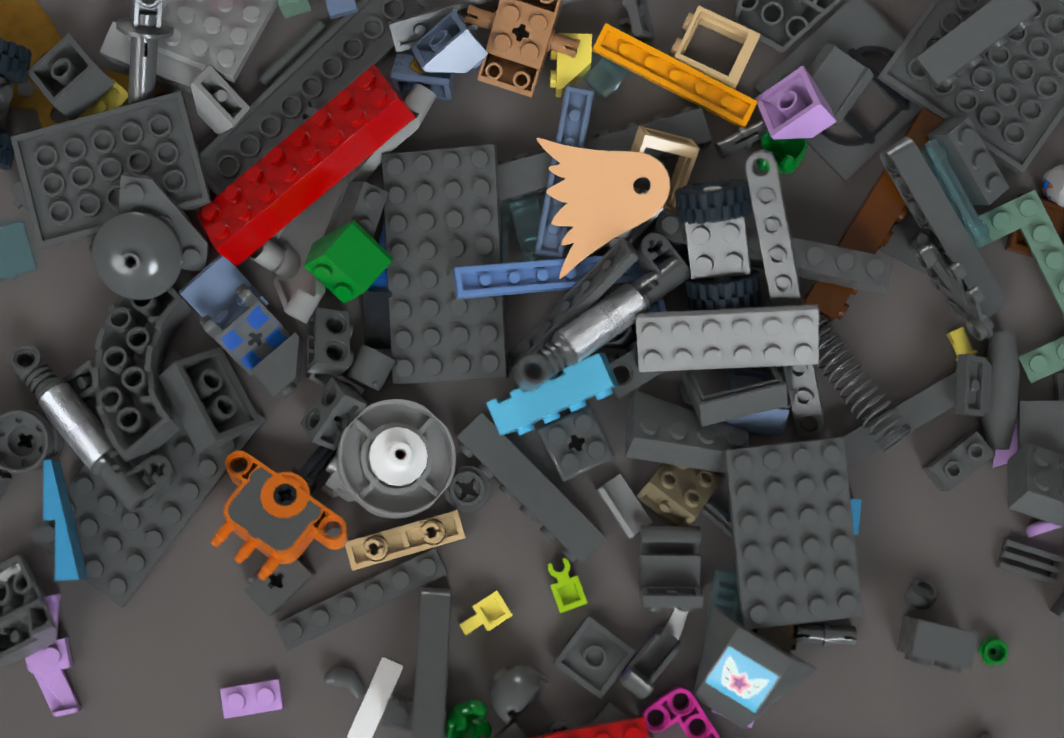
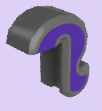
(649, 662)

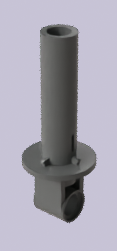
(145, 29)

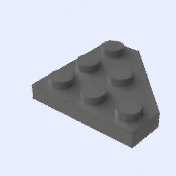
(146, 195)

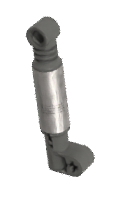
(612, 313)
(86, 437)

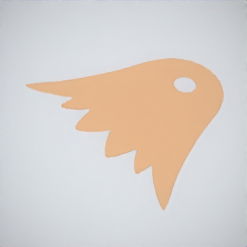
(602, 195)

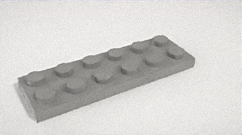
(728, 338)

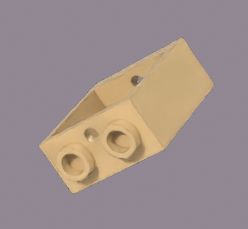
(724, 27)
(672, 144)

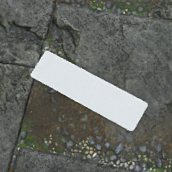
(375, 699)

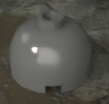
(515, 690)

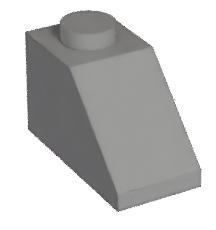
(217, 101)

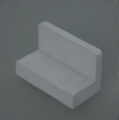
(623, 506)

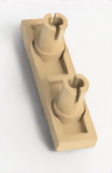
(405, 540)

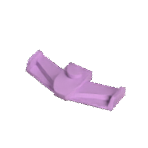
(48, 669)

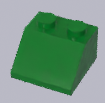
(347, 261)

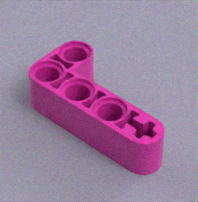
(682, 715)

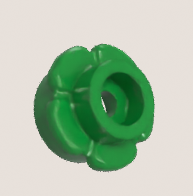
(999, 656)

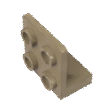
(679, 492)

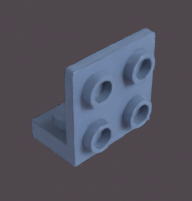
(215, 291)

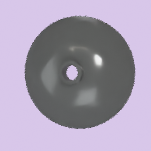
(150, 243)

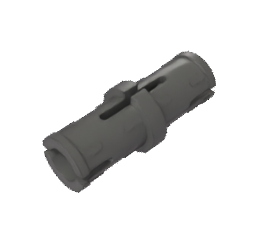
(728, 146)
(826, 634)

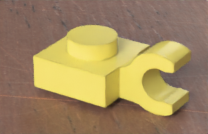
(490, 612)

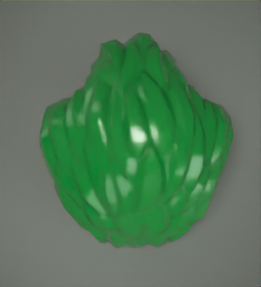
(786, 152)
(467, 721)

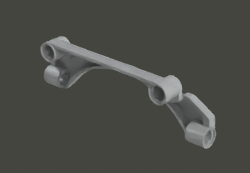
(289, 248)

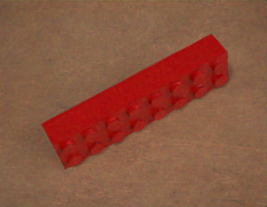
(305, 165)

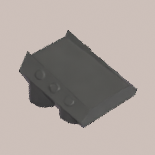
(839, 79)

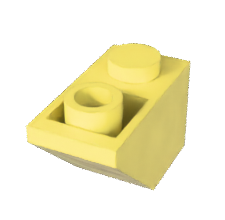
(570, 69)

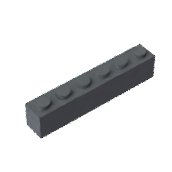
(536, 493)

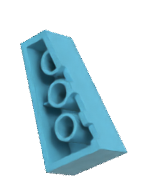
(560, 392)

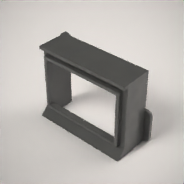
(735, 402)

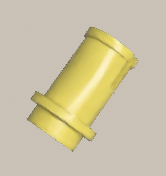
(961, 342)

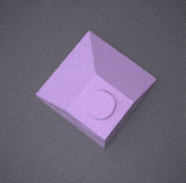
(795, 107)

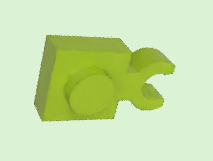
(567, 591)

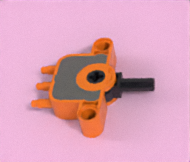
(276, 527)

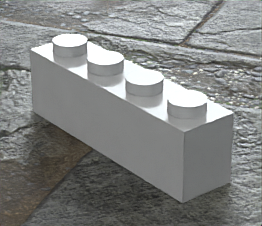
(169, 70)

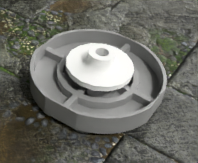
(377, 477)

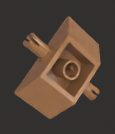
(518, 61)

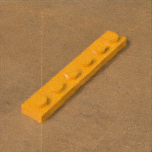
(674, 76)

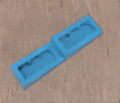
(57, 507)

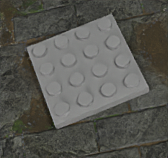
(214, 32)

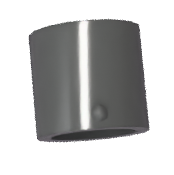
(370, 368)

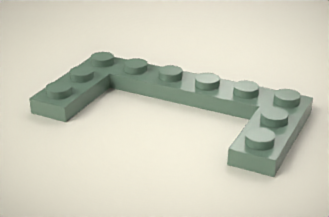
(1048, 251)

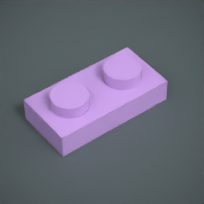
(252, 698)

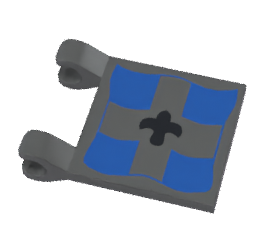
(250, 334)

